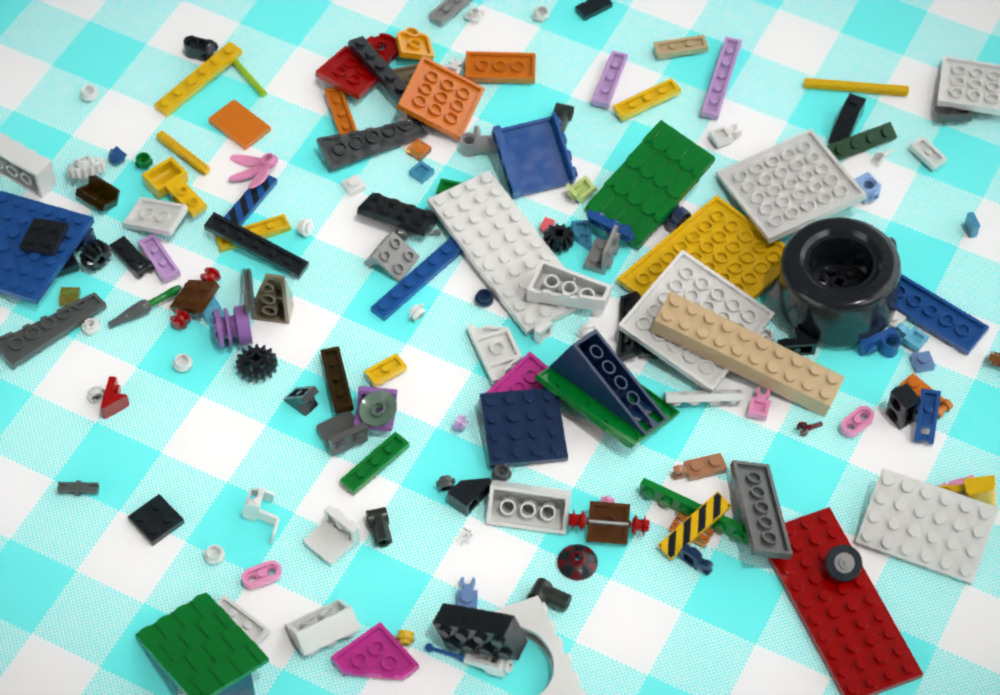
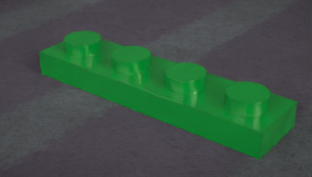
(374, 463)

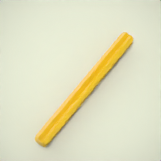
(853, 86)

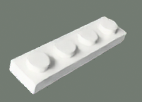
(675, 398)

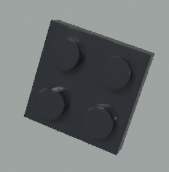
(44, 236)
(155, 519)

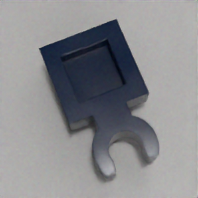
(693, 558)

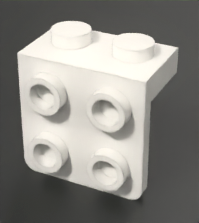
(333, 536)

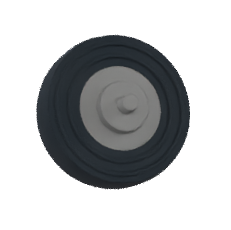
(843, 563)

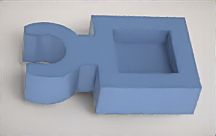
(466, 595)

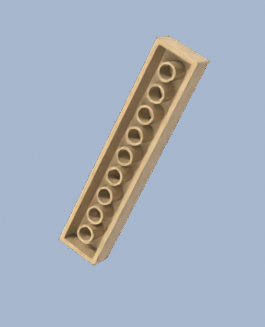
(747, 354)

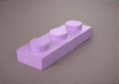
(159, 258)

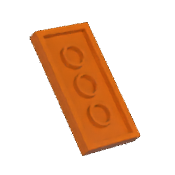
(500, 67)

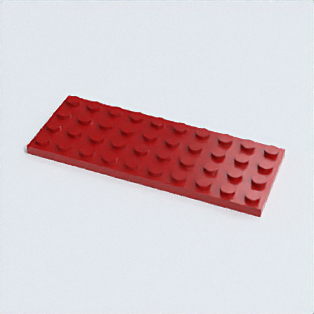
(843, 618)

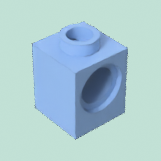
(870, 186)

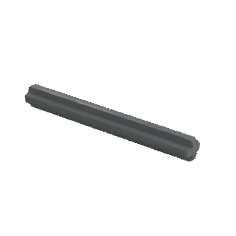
(248, 291)

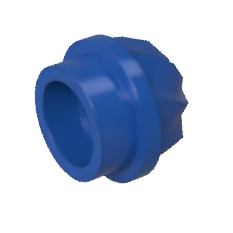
(116, 155)

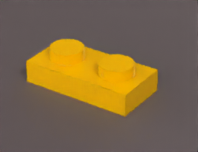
(385, 370)

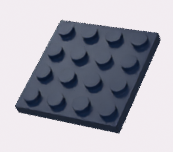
(523, 427)

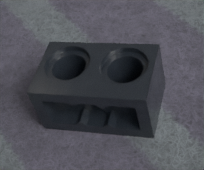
(902, 406)

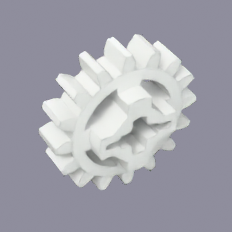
(85, 167)

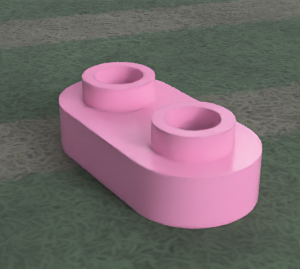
(855, 421)
(261, 574)

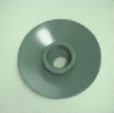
(373, 403)

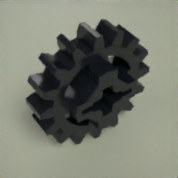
(256, 363)

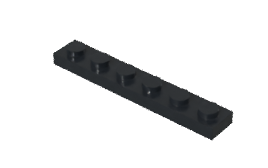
(378, 67)
(256, 245)

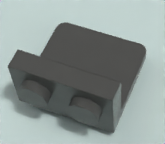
(340, 433)

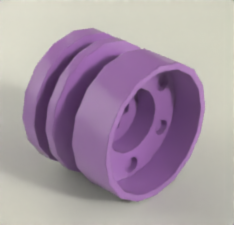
(232, 327)

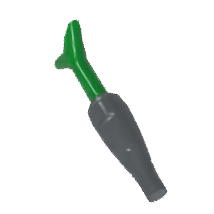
(143, 307)

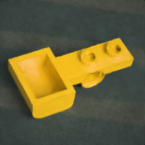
(171, 179)
(978, 488)

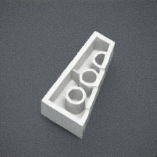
(567, 288)

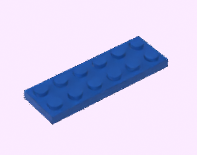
(939, 316)

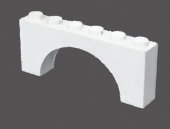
(541, 630)

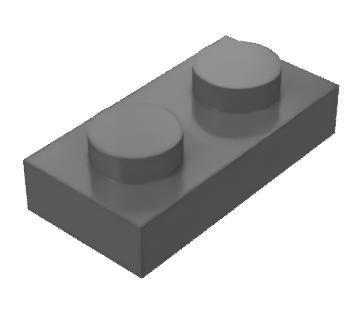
(948, 114)

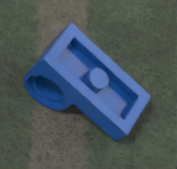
(881, 341)

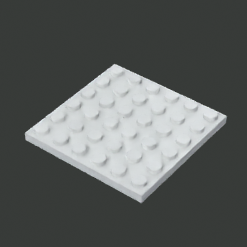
(791, 185)
(706, 288)

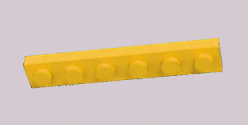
(198, 79)

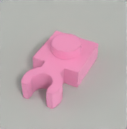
(759, 405)

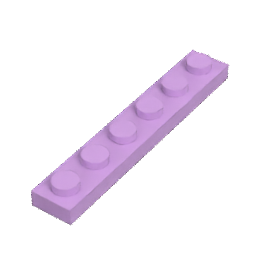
(721, 78)

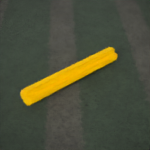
(183, 152)

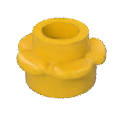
(405, 637)

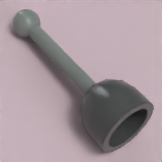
(404, 235)

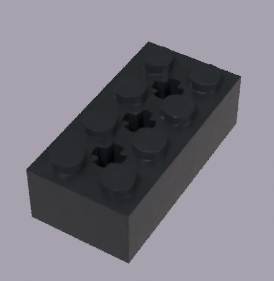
(480, 631)

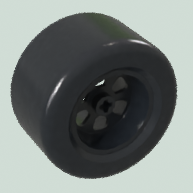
(841, 309)

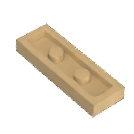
(680, 46)

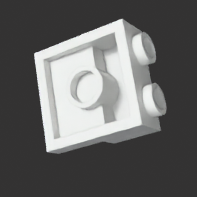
(491, 665)

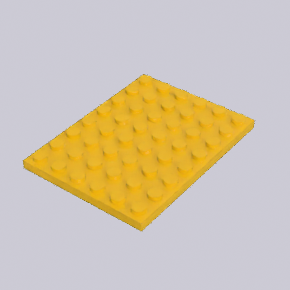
(720, 240)

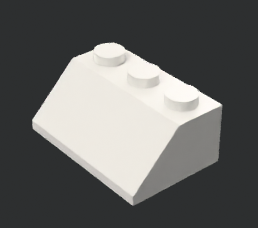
(323, 627)

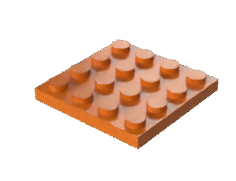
(440, 98)

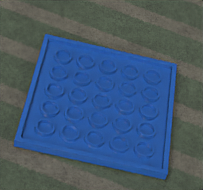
(27, 273)

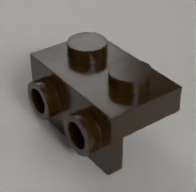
(99, 193)

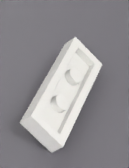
(250, 625)

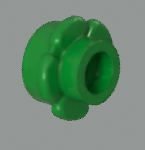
(143, 160)

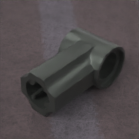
(565, 113)
(378, 522)
(550, 595)

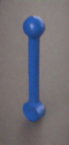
(429, 648)

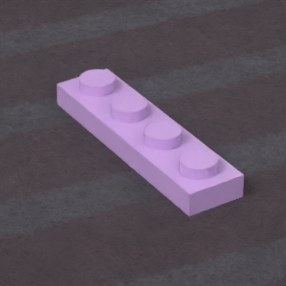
(610, 79)

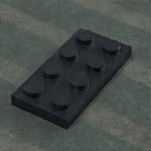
(398, 214)

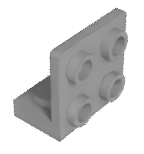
(601, 253)
(393, 256)

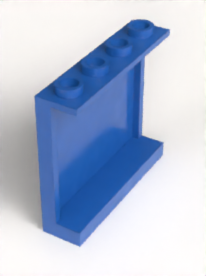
(534, 156)

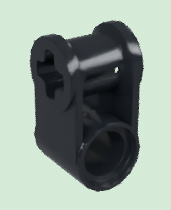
(199, 48)

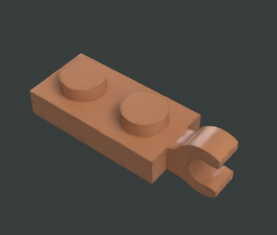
(700, 467)

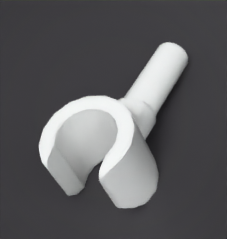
(880, 156)

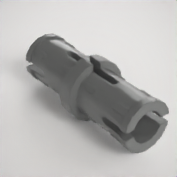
(78, 488)

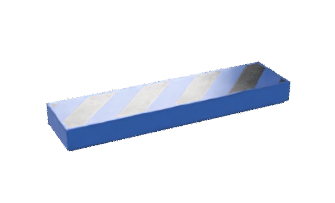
(250, 201)

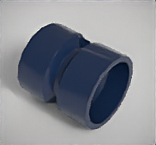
(677, 217)

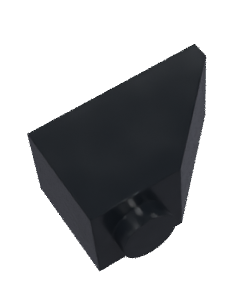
(468, 494)

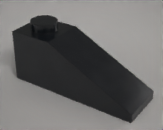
(848, 118)

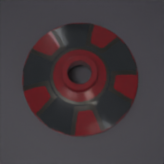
(577, 569)

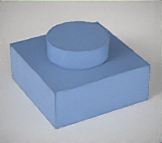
(922, 361)

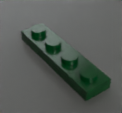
(863, 141)

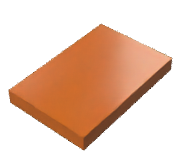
(239, 124)

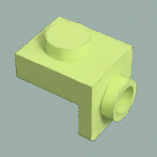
(582, 189)

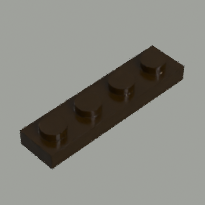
(337, 380)

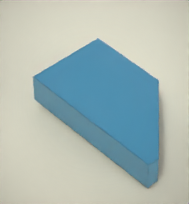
(582, 233)

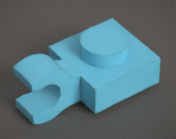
(912, 338)

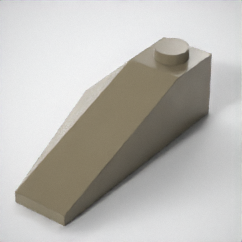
(274, 300)

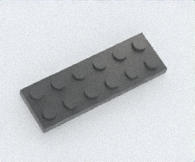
(761, 510)

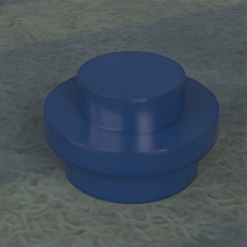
(484, 298)

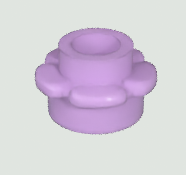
(460, 423)

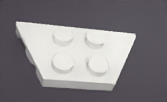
(496, 349)

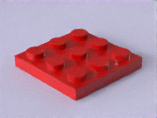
(347, 73)

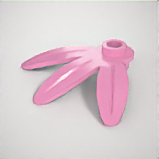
(259, 167)

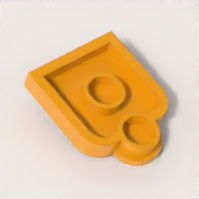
(413, 44)

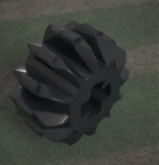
(559, 238)
(95, 255)

